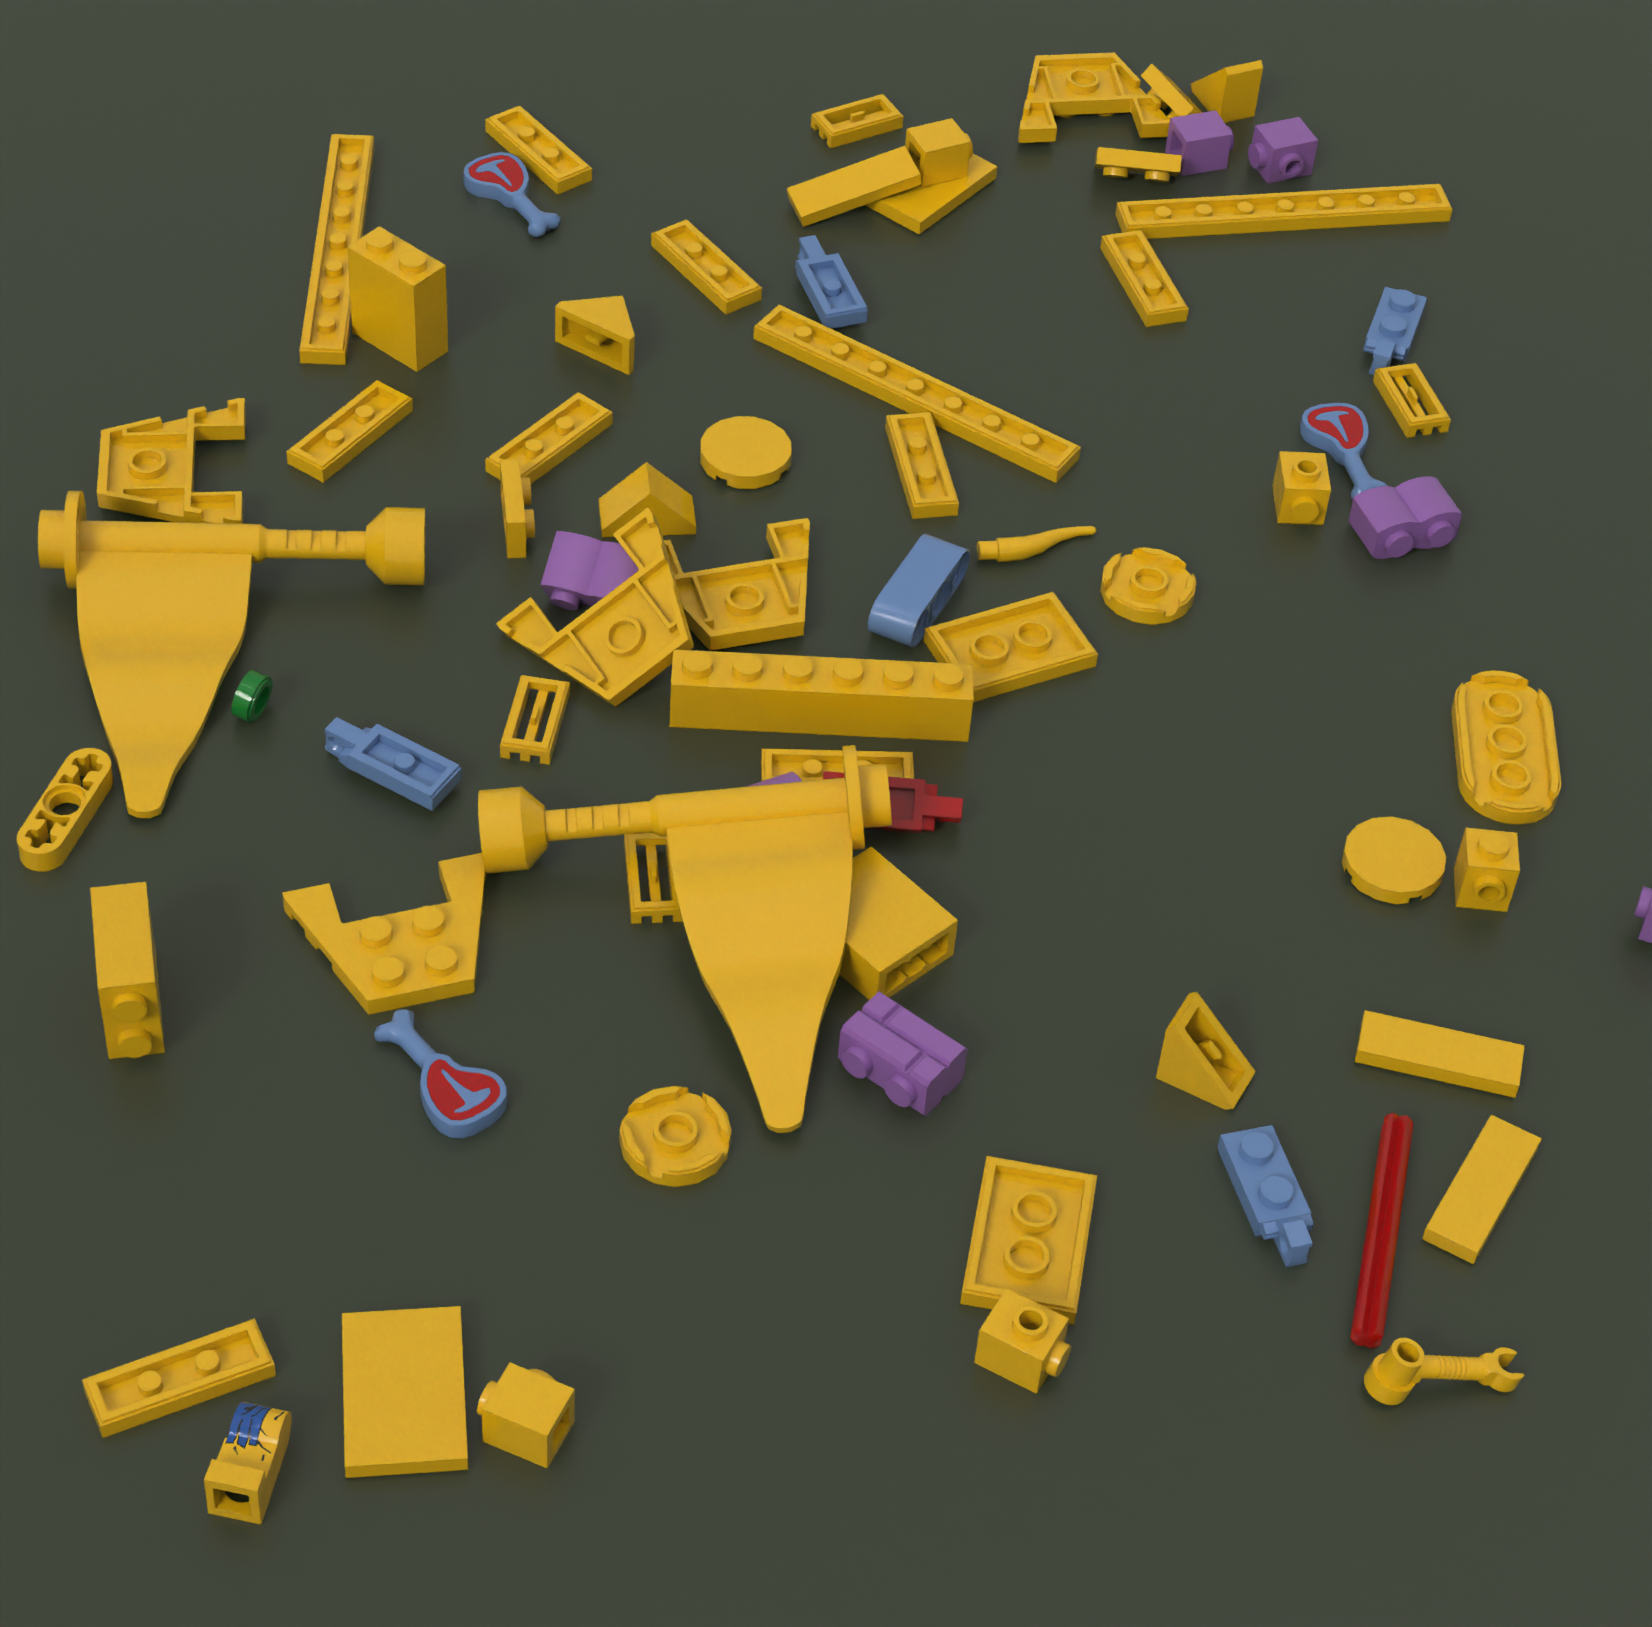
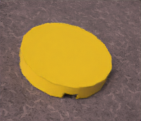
(745, 452)
(1148, 586)
(1393, 859)
(675, 1136)

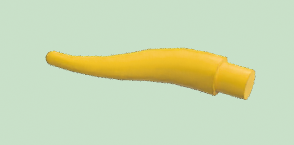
(1024, 547)

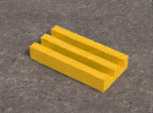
(857, 120)
(1403, 399)
(529, 745)
(654, 907)

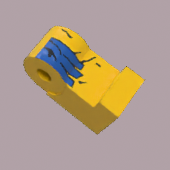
(248, 1462)

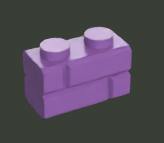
(901, 1054)

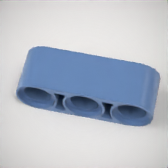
(918, 590)

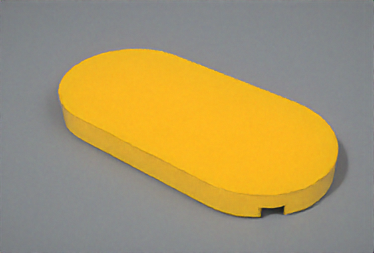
(1505, 748)

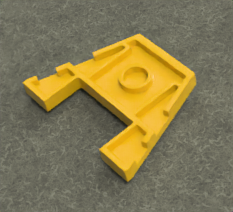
(1086, 85)
(151, 465)
(749, 599)
(622, 636)
(403, 954)

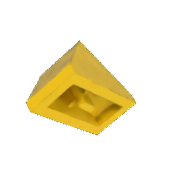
(1231, 90)
(598, 330)
(648, 489)
(1202, 1056)

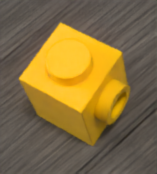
(939, 151)
(1301, 488)
(1486, 869)
(1023, 1341)
(527, 1414)

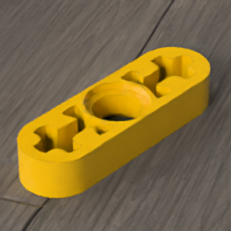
(65, 829)

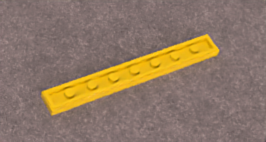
(1285, 211)
(340, 224)
(917, 393)

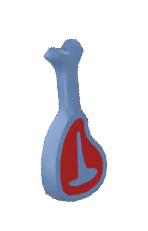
(506, 179)
(1344, 435)
(454, 1096)

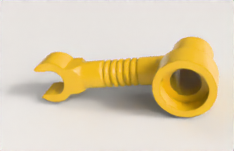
(1405, 1364)

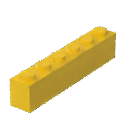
(821, 695)

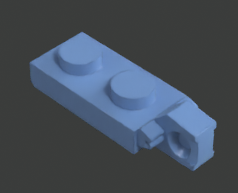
(829, 285)
(1394, 327)
(393, 762)
(1268, 1190)

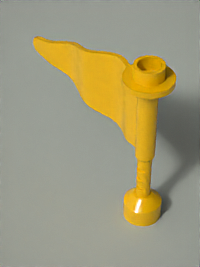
(170, 612)
(758, 892)

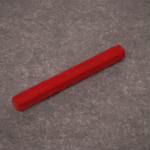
(1382, 1231)

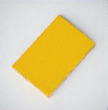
(924, 206)
(1013, 645)
(1029, 1235)
(403, 1392)

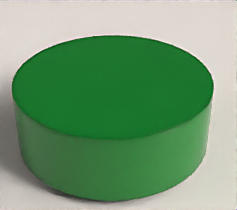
(252, 696)

